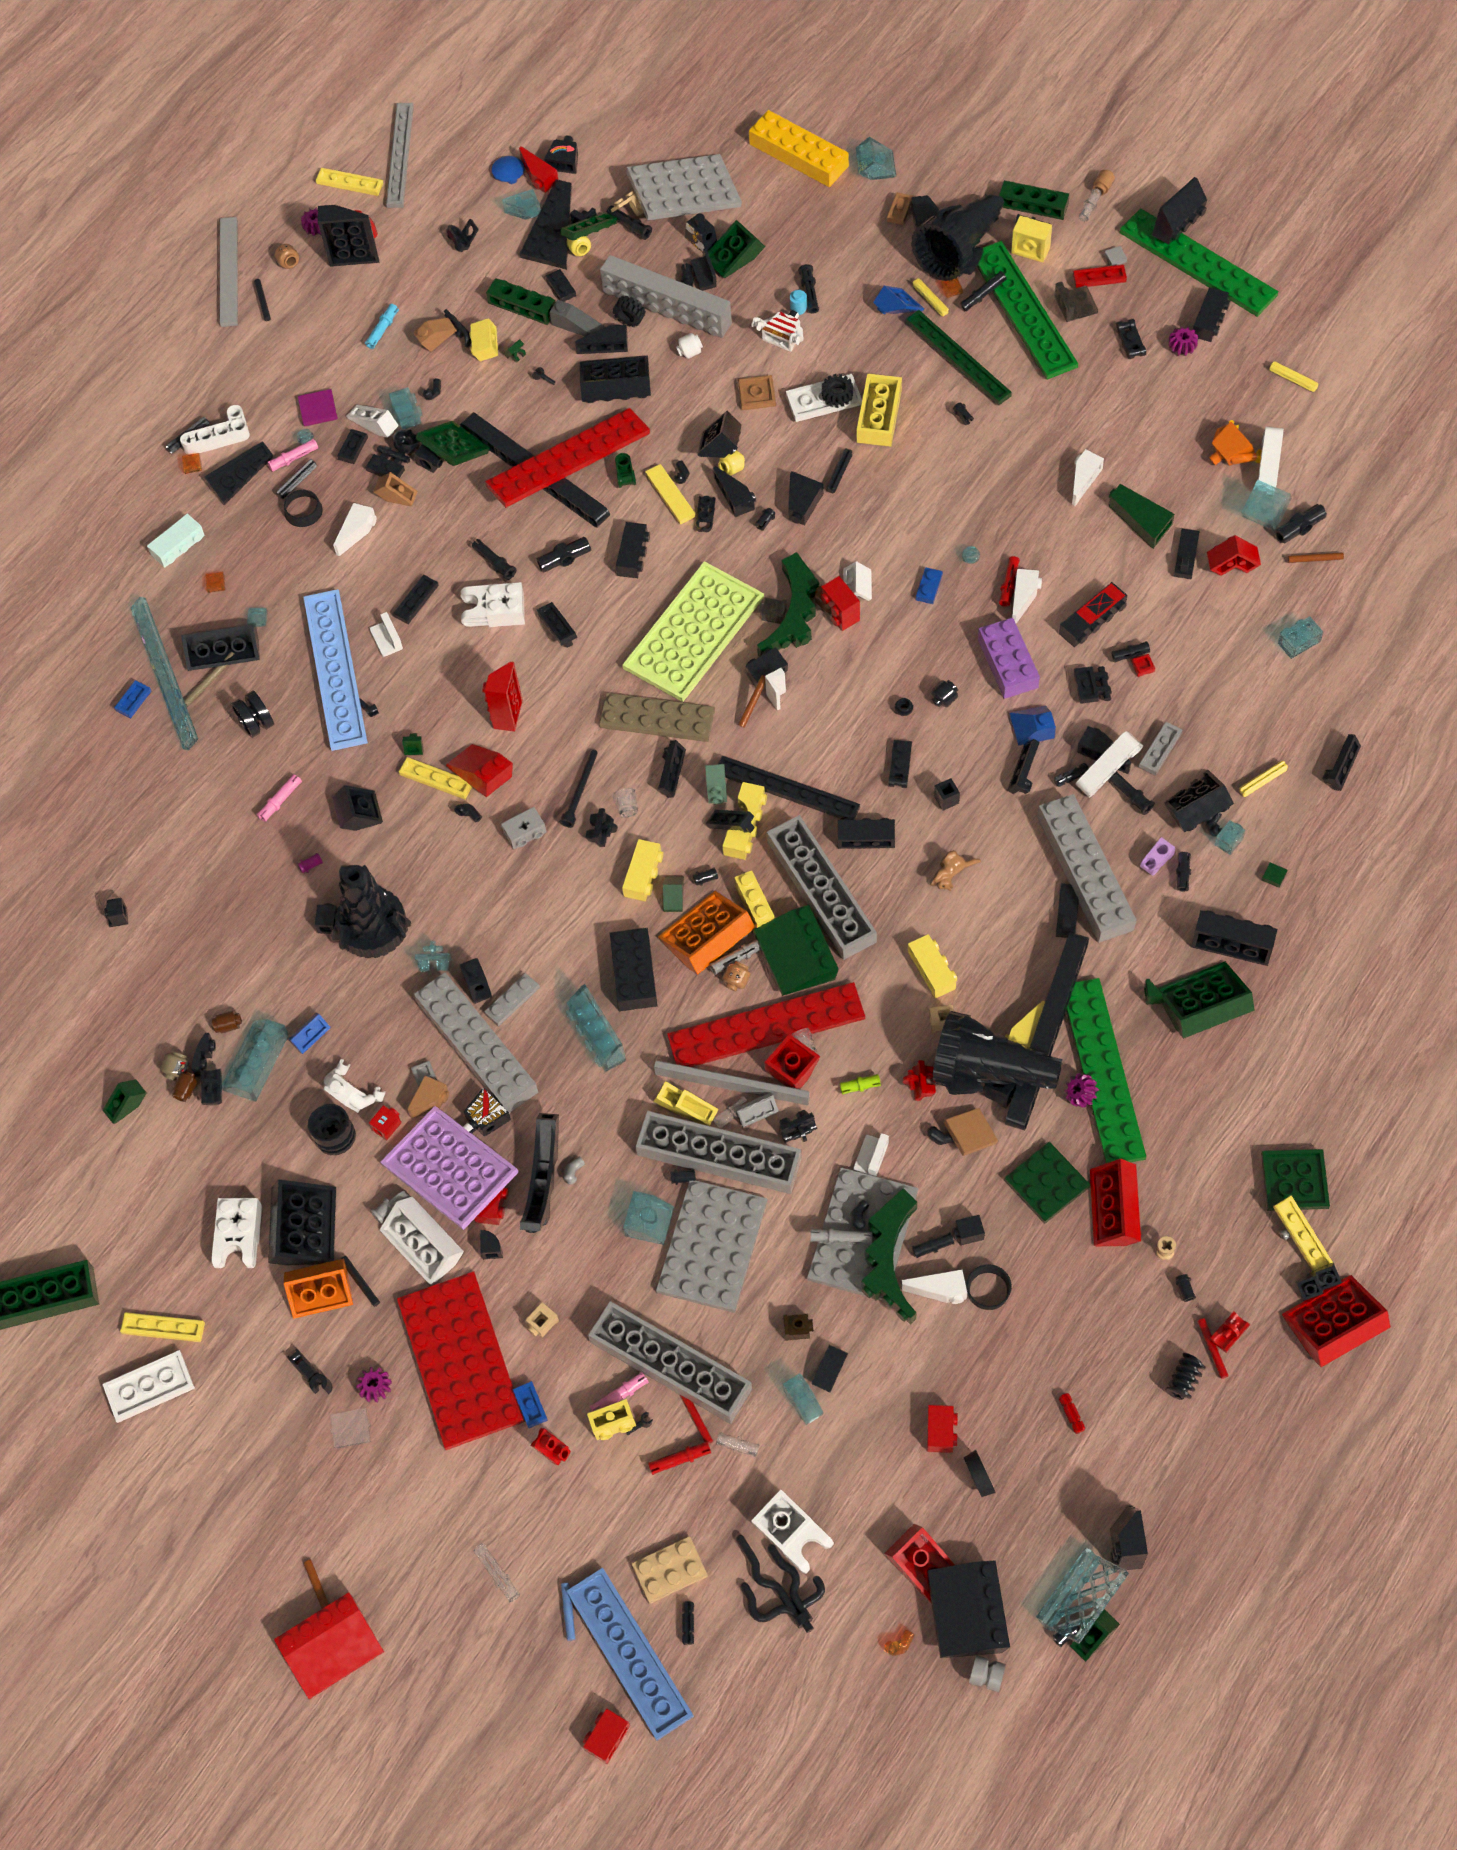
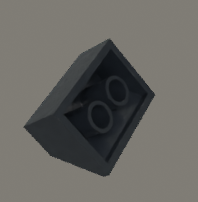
(720, 437)

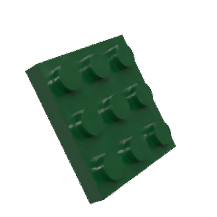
(452, 443)
(1296, 1175)
(1047, 1182)

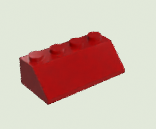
(503, 697)
(1115, 1204)

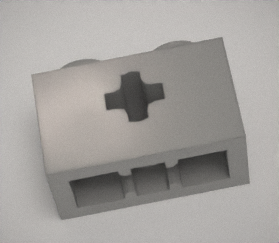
(528, 820)

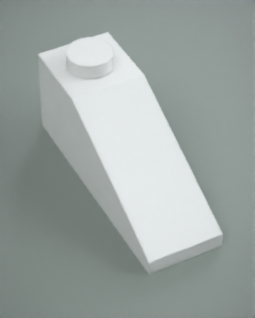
(373, 419)
(1087, 469)
(355, 527)
(1025, 591)
(942, 1287)

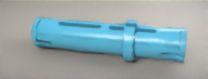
(384, 321)

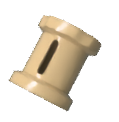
(1167, 1253)

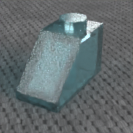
(522, 205)
(802, 1398)

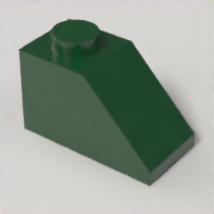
(124, 1100)
(1096, 1636)

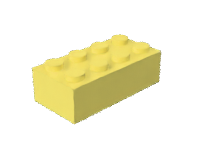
(879, 410)

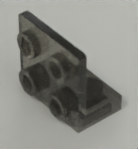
(1075, 302)

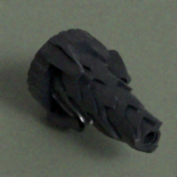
(947, 241)
(369, 917)
(975, 1055)

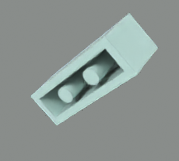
(176, 540)

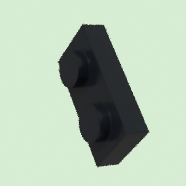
(561, 285)
(352, 446)

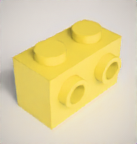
(484, 340)
(611, 1420)

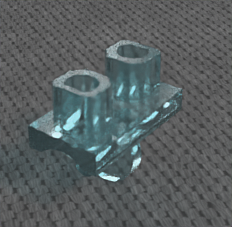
(441, 958)

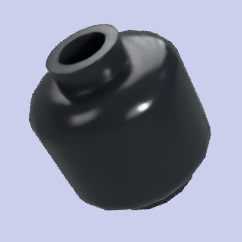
(944, 693)

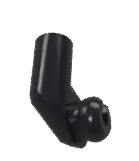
(468, 810)
(1212, 825)
(938, 1136)

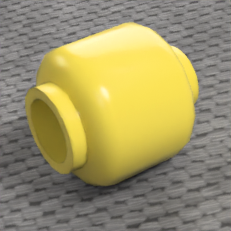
(580, 246)
(732, 463)

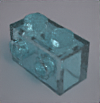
(405, 408)
(1300, 637)

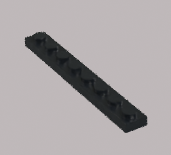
(790, 789)

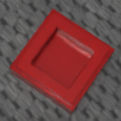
(1143, 665)

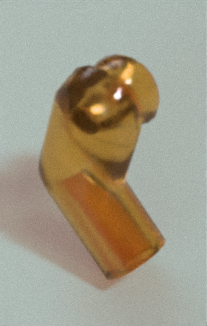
(901, 1646)

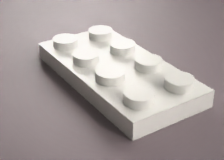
(807, 401)
(148, 1386)

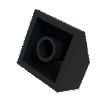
(356, 808)

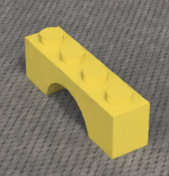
(750, 799)

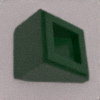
(1152, 994)

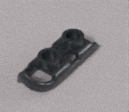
(461, 330)
(704, 516)

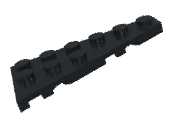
(545, 239)

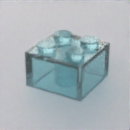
(1266, 505)

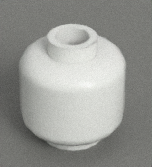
(689, 345)

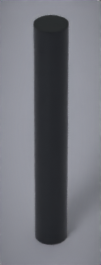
(262, 300)
(361, 1282)

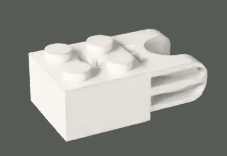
(495, 605)
(236, 1236)
(796, 1532)

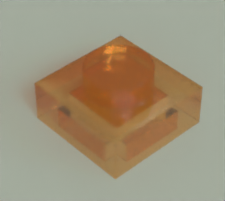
(951, 288)
(191, 463)
(215, 582)

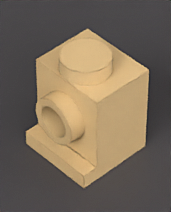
(937, 1014)
(544, 1314)

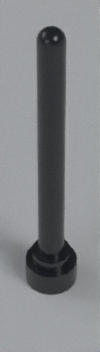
(568, 818)

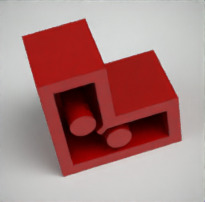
(1233, 554)
(843, 603)

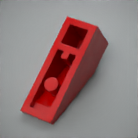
(539, 171)

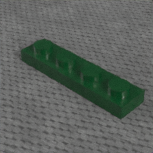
(588, 226)

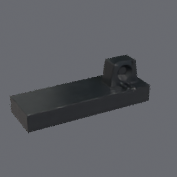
(1186, 553)
(557, 624)
(1343, 764)
(672, 767)
(1019, 779)
(731, 820)
(1067, 911)

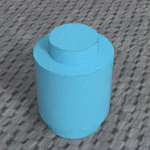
(798, 301)

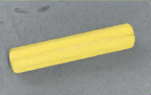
(930, 297)
(1294, 376)
(1263, 778)

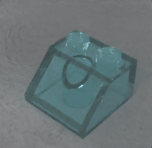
(875, 160)
(648, 1218)

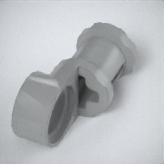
(385, 1208)

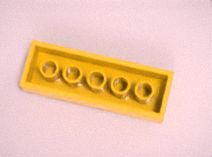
(798, 148)

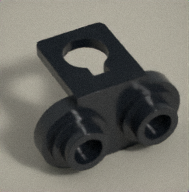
(460, 238)

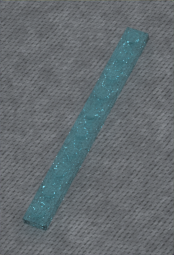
(164, 673)

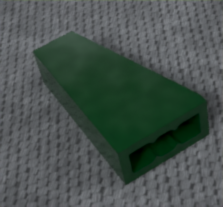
(1141, 514)

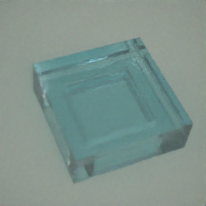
(257, 616)

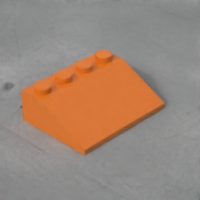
(707, 931)

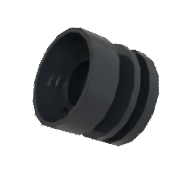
(331, 1129)

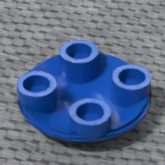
(508, 169)

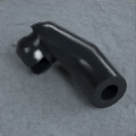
(435, 391)
(683, 472)
(857, 1214)

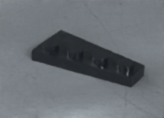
(235, 474)

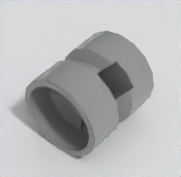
(987, 1673)

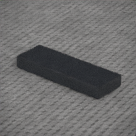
(415, 599)

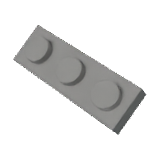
(1160, 748)
(512, 999)

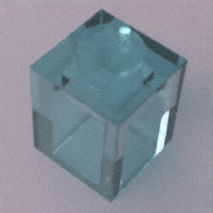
(1230, 837)

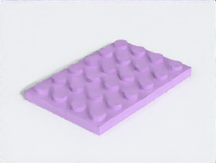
(449, 1167)

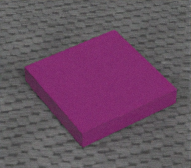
(317, 407)

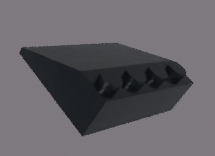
(347, 236)
(615, 379)
(301, 1223)
(968, 1609)

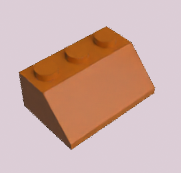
(318, 1288)

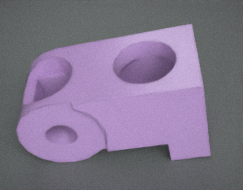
(1157, 856)

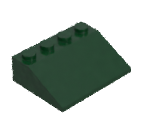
(796, 951)
(1206, 999)

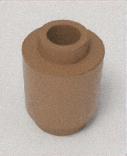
(1104, 181)

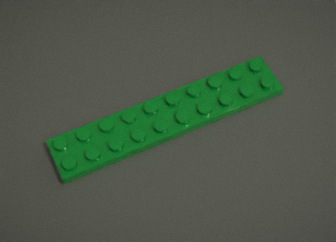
(1201, 264)
(1027, 313)
(1101, 1060)

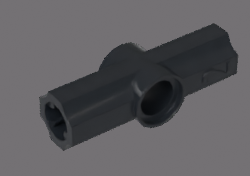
(1300, 523)
(563, 554)

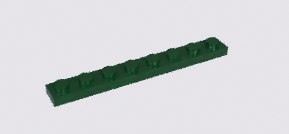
(958, 357)

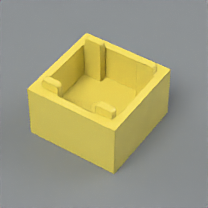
(1031, 239)

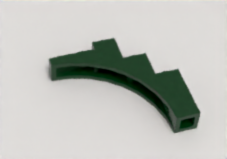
(801, 609)
(882, 1280)

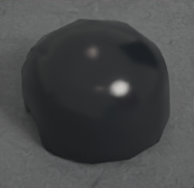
(405, 441)

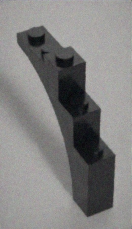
(542, 1176)

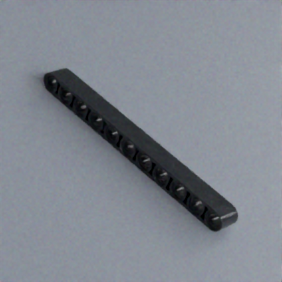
(514, 454)
(1049, 1023)

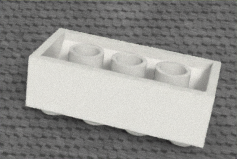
(421, 1240)

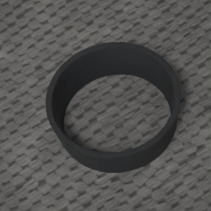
(307, 520)
(988, 1268)
(979, 1474)

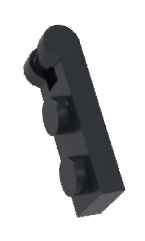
(900, 763)

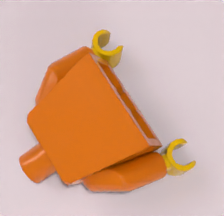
(1233, 446)

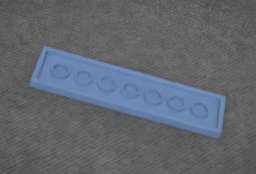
(630, 1654)

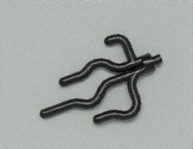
(796, 1608)

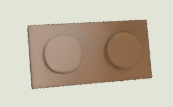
(899, 208)

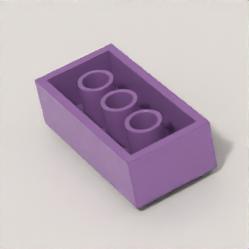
(1008, 658)

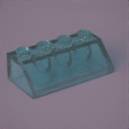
(595, 1029)
(255, 1059)

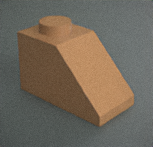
(434, 332)
(395, 490)
(428, 1095)

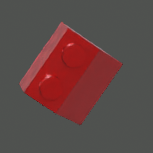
(792, 1063)

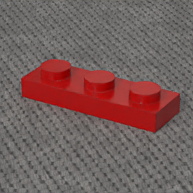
(1099, 276)

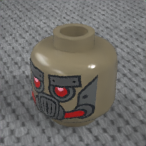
(173, 1065)

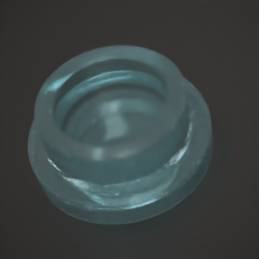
(304, 436)
(971, 555)

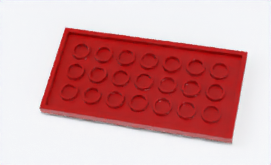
(460, 1360)

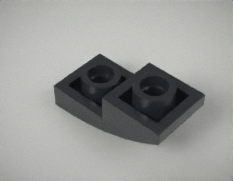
(204, 1050)
(1318, 1280)
(829, 1368)

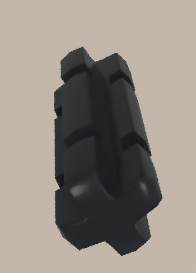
(1071, 775)
(688, 1623)

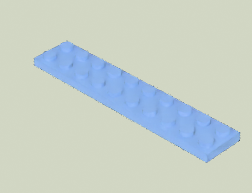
(335, 670)

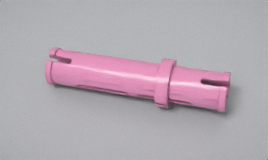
(290, 456)
(273, 804)
(626, 1389)

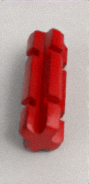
(1072, 1413)

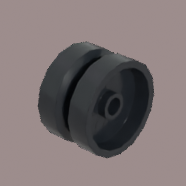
(251, 714)

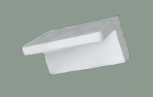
(858, 580)
(386, 636)
(775, 686)
(871, 1154)

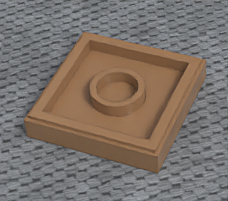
(756, 392)
(970, 1131)

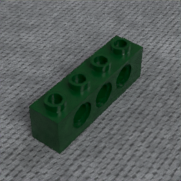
(1034, 200)
(520, 301)

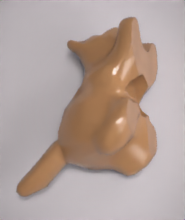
(951, 866)

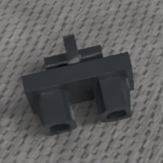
(603, 828)
(211, 1087)
(797, 1128)

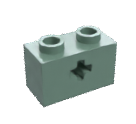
(716, 783)

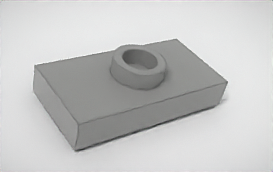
(757, 1110)

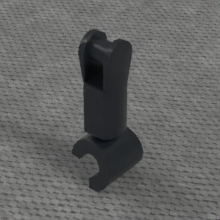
(310, 1373)

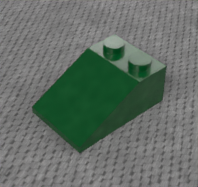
(734, 250)

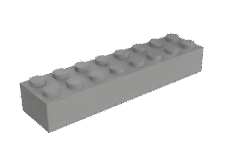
(666, 296)
(1086, 868)
(821, 887)
(476, 1043)
(719, 1152)
(670, 1362)

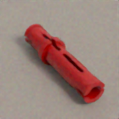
(1005, 598)
(680, 1457)

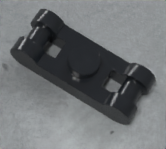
(1130, 339)

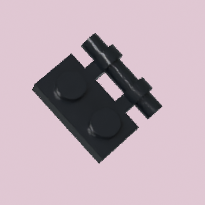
(381, 465)
(1086, 684)

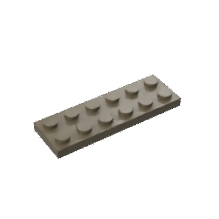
(657, 717)

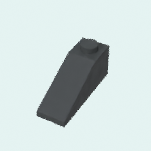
(573, 319)

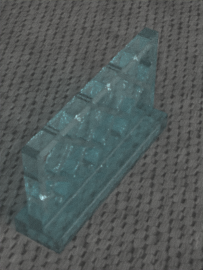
(1070, 1589)

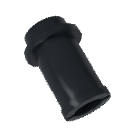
(961, 411)
(766, 517)
(705, 876)
(682, 1176)
(1185, 1287)
(1061, 1640)

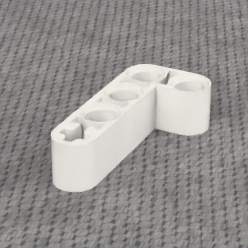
(217, 435)
(1270, 455)
(1109, 763)

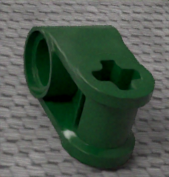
(625, 472)

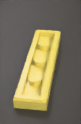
(349, 181)
(670, 494)
(435, 778)
(1302, 1233)
(162, 1327)

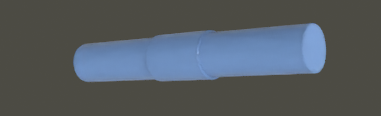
(568, 1612)

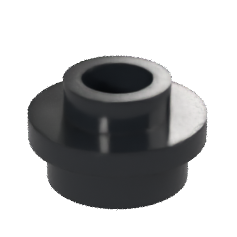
(904, 702)

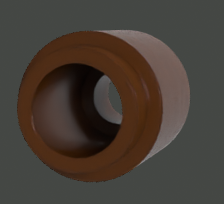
(226, 1022)
(184, 1086)

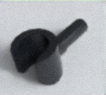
(540, 374)
(371, 710)
(641, 1423)

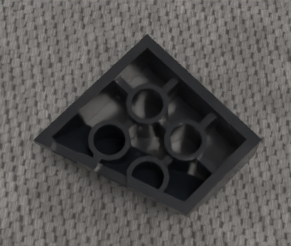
(1199, 802)
(1128, 1540)

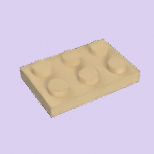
(669, 1570)

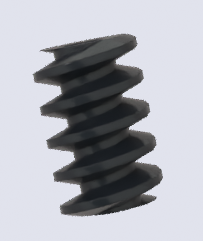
(1184, 1377)

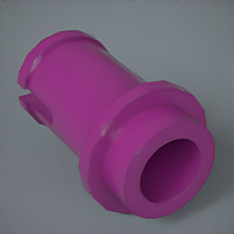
(309, 863)

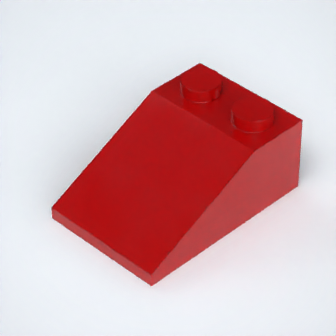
(482, 768)
(915, 1555)

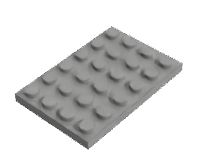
(683, 187)
(712, 1246)
(844, 1263)

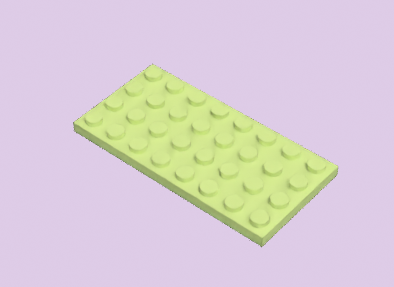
(693, 631)

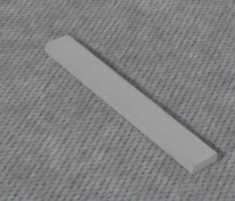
(400, 155)
(228, 271)
(731, 1082)

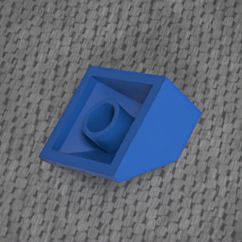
(896, 301)
(1033, 724)

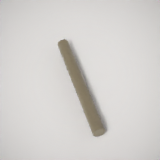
(206, 682)

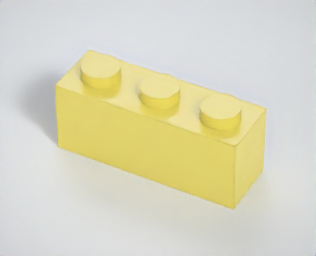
(642, 870)
(753, 899)
(932, 966)

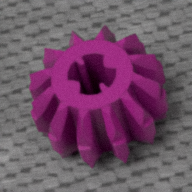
(310, 222)
(1183, 341)
(1081, 1090)
(369, 1391)

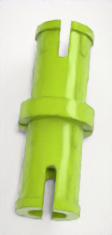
(860, 1084)

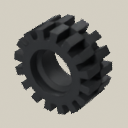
(629, 311)
(837, 382)

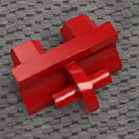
(917, 1080)
(1229, 1332)
(550, 1447)

